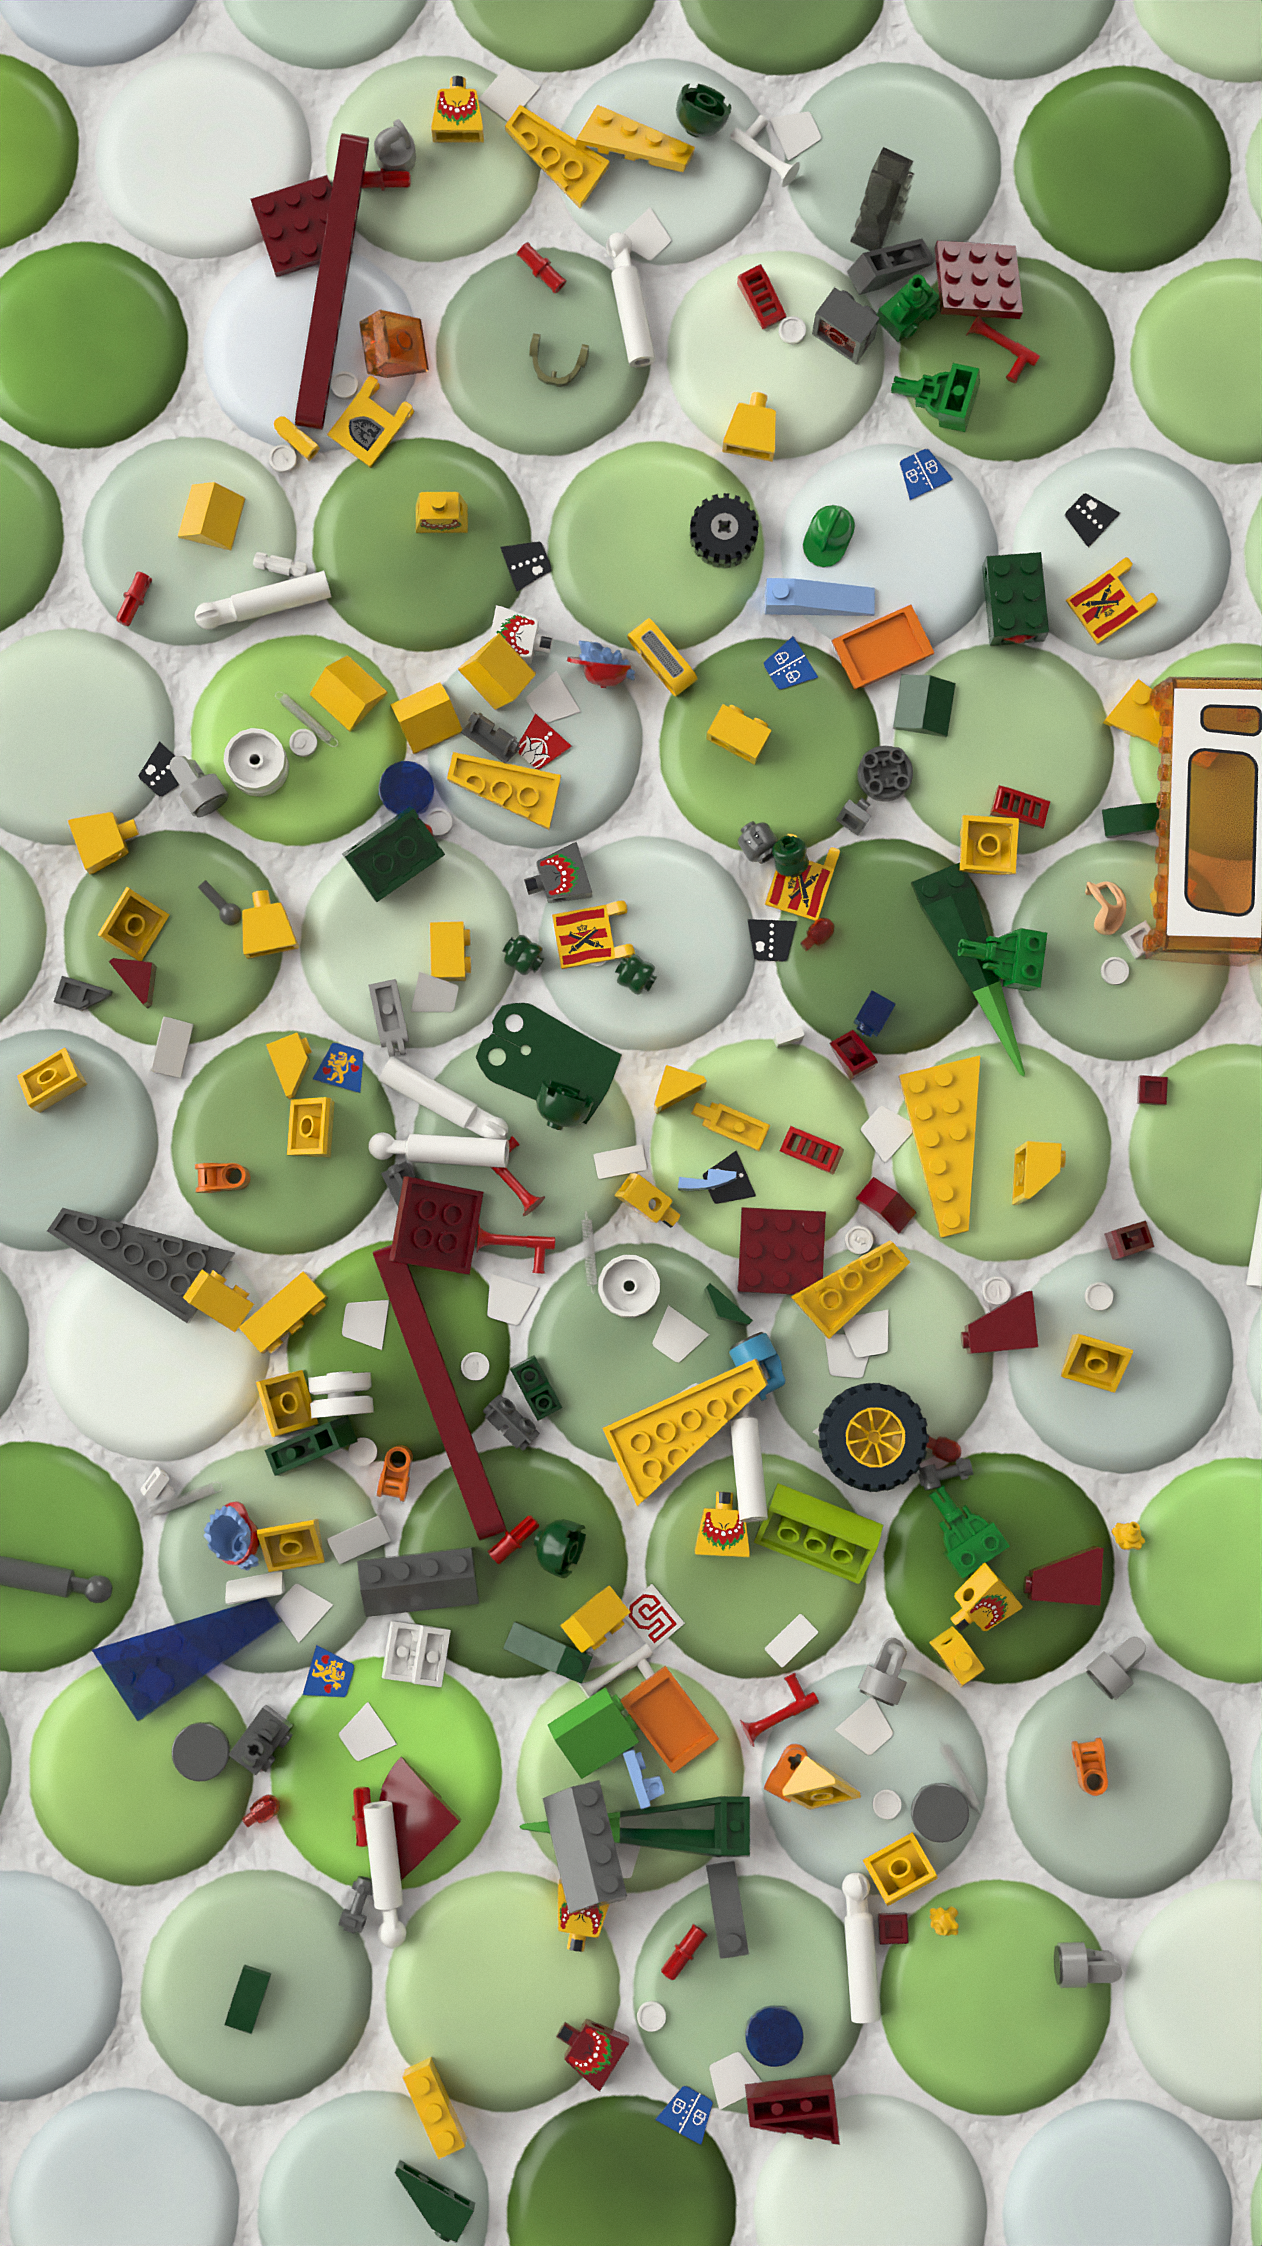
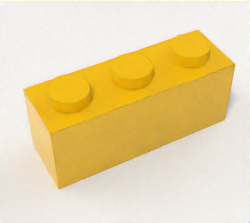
(284, 1313)
(434, 2108)

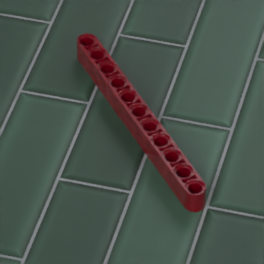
(331, 281)
(440, 1395)

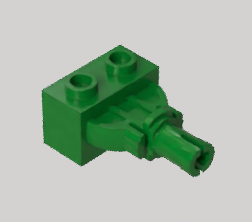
(909, 308)
(944, 395)
(1012, 957)
(970, 1539)

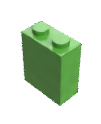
(594, 1732)

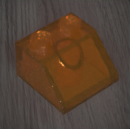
(393, 344)

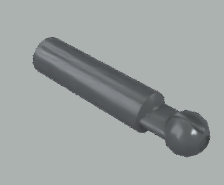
(52, 1580)

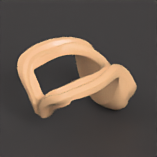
(1110, 916)

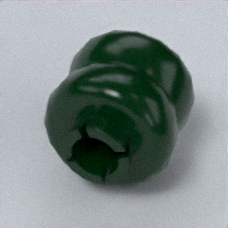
(790, 856)
(523, 954)
(636, 974)

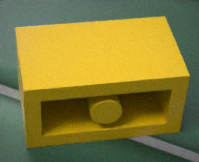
(739, 733)
(449, 950)
(218, 1300)
(595, 1619)

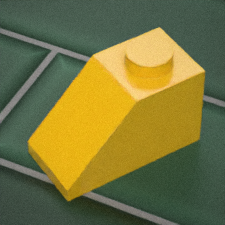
(290, 1061)

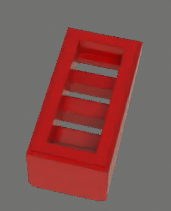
(764, 282)
(1012, 794)
(837, 1151)

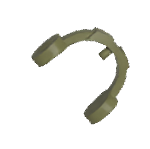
(563, 381)

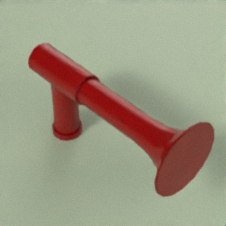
(1023, 353)
(528, 1200)
(540, 1243)
(801, 1704)

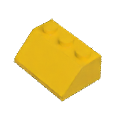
(1034, 1167)

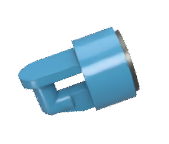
(760, 1347)

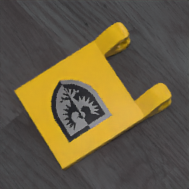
(366, 427)

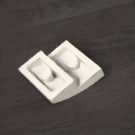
(416, 1653)

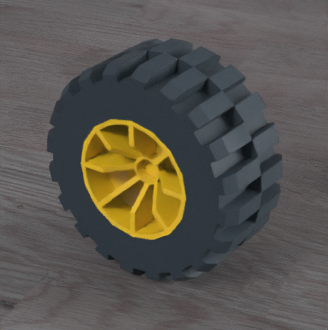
(873, 1437)

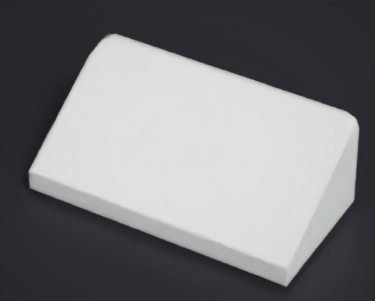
(171, 1047)
(359, 1539)
(255, 1587)

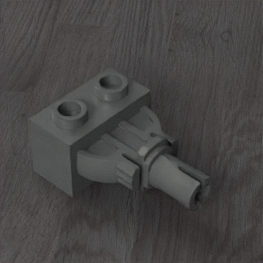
(261, 1739)

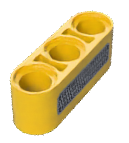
(662, 657)

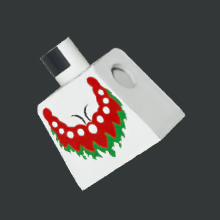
(520, 633)

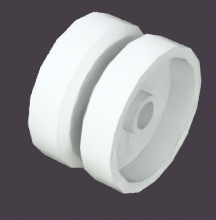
(249, 748)
(630, 1269)
(341, 1394)

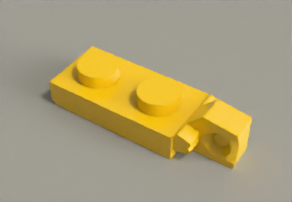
(732, 1124)

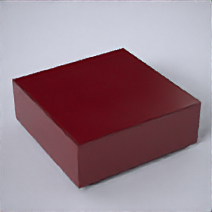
(1152, 1090)
(893, 1928)

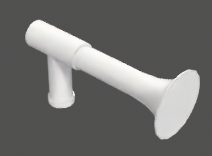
(746, 140)
(635, 1659)

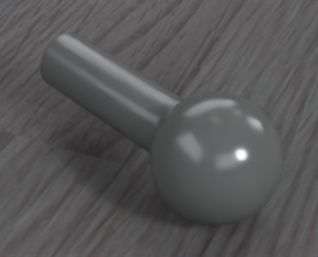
(228, 912)

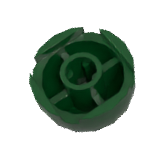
(702, 110)
(562, 1105)
(559, 1546)

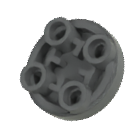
(885, 773)
(200, 1751)
(939, 1812)

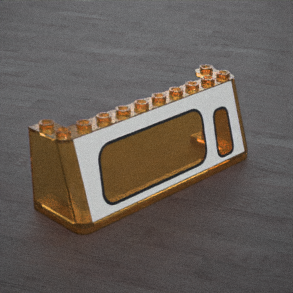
(1208, 822)

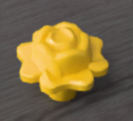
(1128, 1536)
(944, 1921)

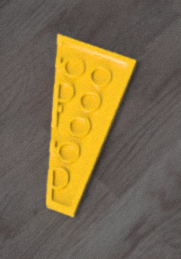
(943, 1123)
(668, 1433)

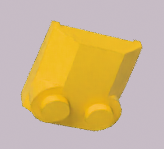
(988, 845)

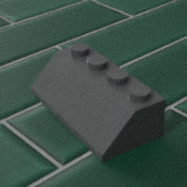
(418, 1581)
(584, 1847)

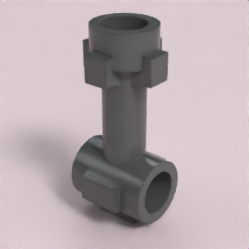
(931, 1478)
(352, 1919)

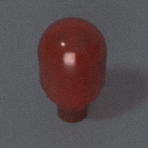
(818, 933)
(945, 1449)
(262, 1810)

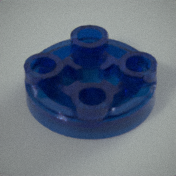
(406, 786)
(774, 2036)

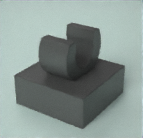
(854, 816)

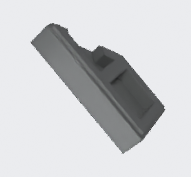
(79, 994)

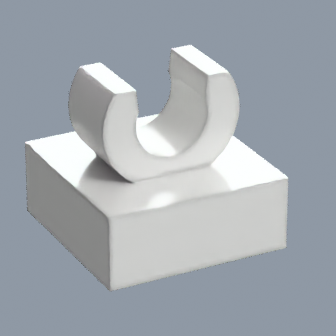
(157, 1485)

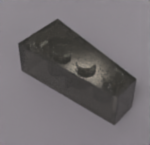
(883, 200)

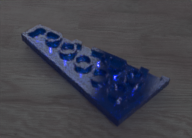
(167, 1661)

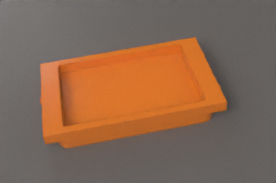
(883, 647)
(669, 1719)

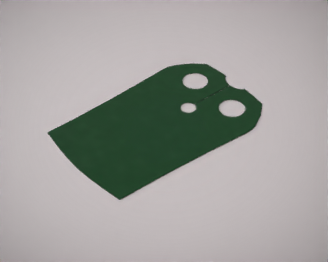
(555, 1055)

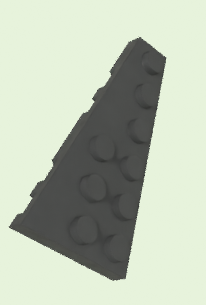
(144, 1259)

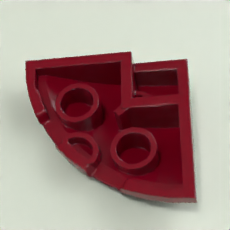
(418, 1813)

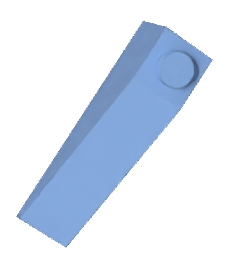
(811, 597)

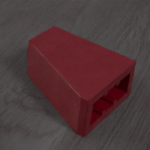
(1004, 1328)
(1068, 1579)

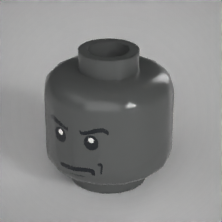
(757, 842)

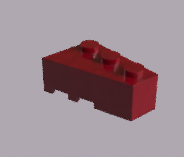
(795, 2106)

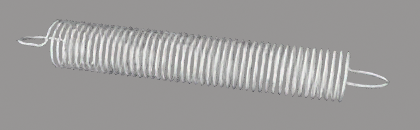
(295, 710)
(593, 1255)
(182, 1499)
(960, 1781)

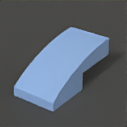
(715, 1179)

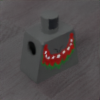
(561, 876)

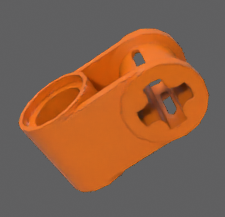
(215, 1177)
(395, 1475)
(1090, 1764)
(784, 1770)

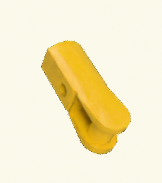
(296, 437)

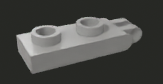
(389, 1015)

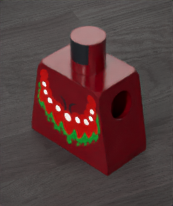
(593, 2050)

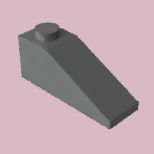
(889, 264)
(727, 1910)

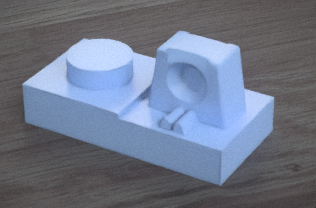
(645, 1788)

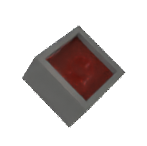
(845, 325)

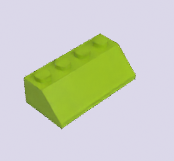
(819, 1533)

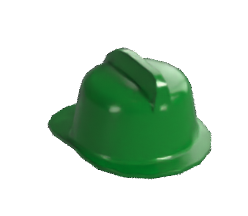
(828, 535)

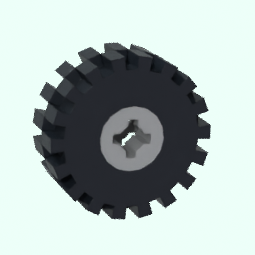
(721, 543)

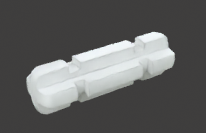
(279, 565)

